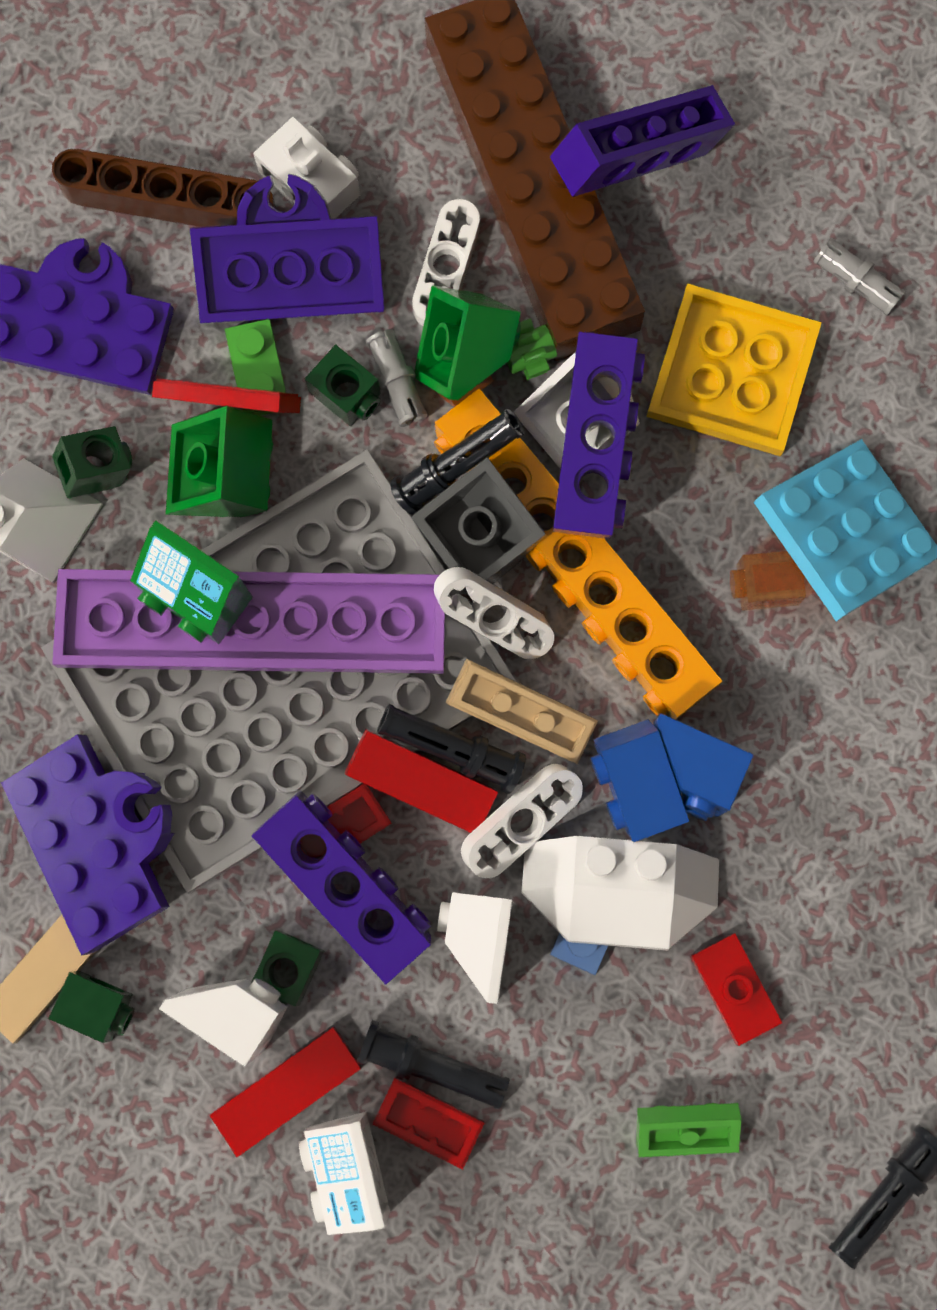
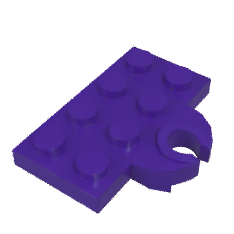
(287, 260)
(81, 320)
(92, 840)

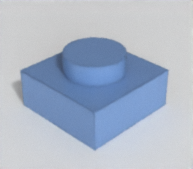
(581, 955)

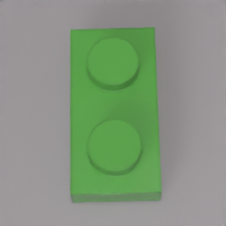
(255, 358)
(688, 1130)

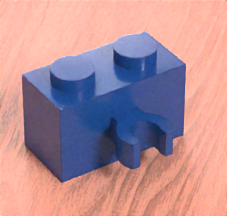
(639, 780)

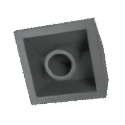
(480, 524)

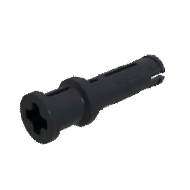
(436, 468)
(473, 755)
(408, 1058)
(851, 1247)

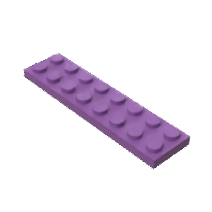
(288, 625)

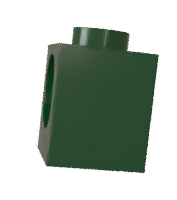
(339, 368)
(82, 477)
(302, 953)
(93, 1007)

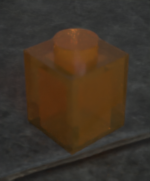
(767, 581)

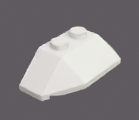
(620, 890)

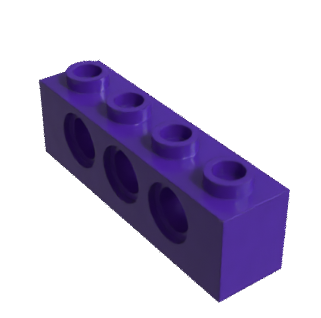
(641, 140)
(598, 358)
(382, 950)

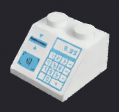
(346, 1175)

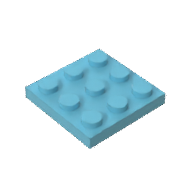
(847, 529)

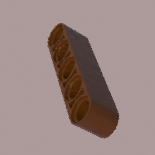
(146, 183)

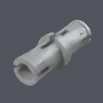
(859, 276)
(396, 377)

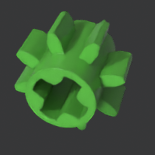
(532, 350)

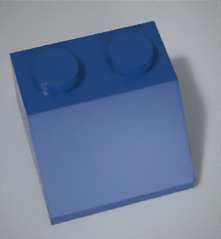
(703, 767)

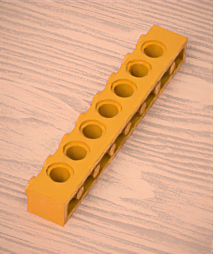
(602, 566)

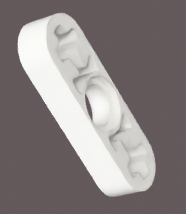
(443, 230)
(488, 595)
(501, 819)

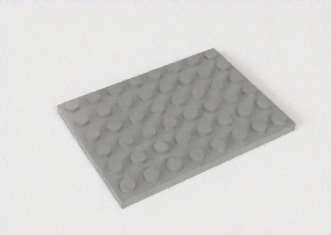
(247, 741)

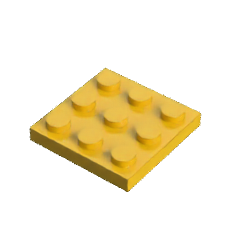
(734, 370)

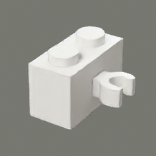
(305, 154)

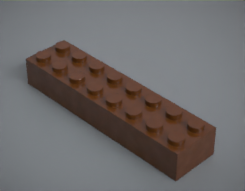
(511, 131)

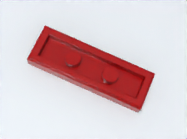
(226, 396)
(420, 781)
(285, 1091)

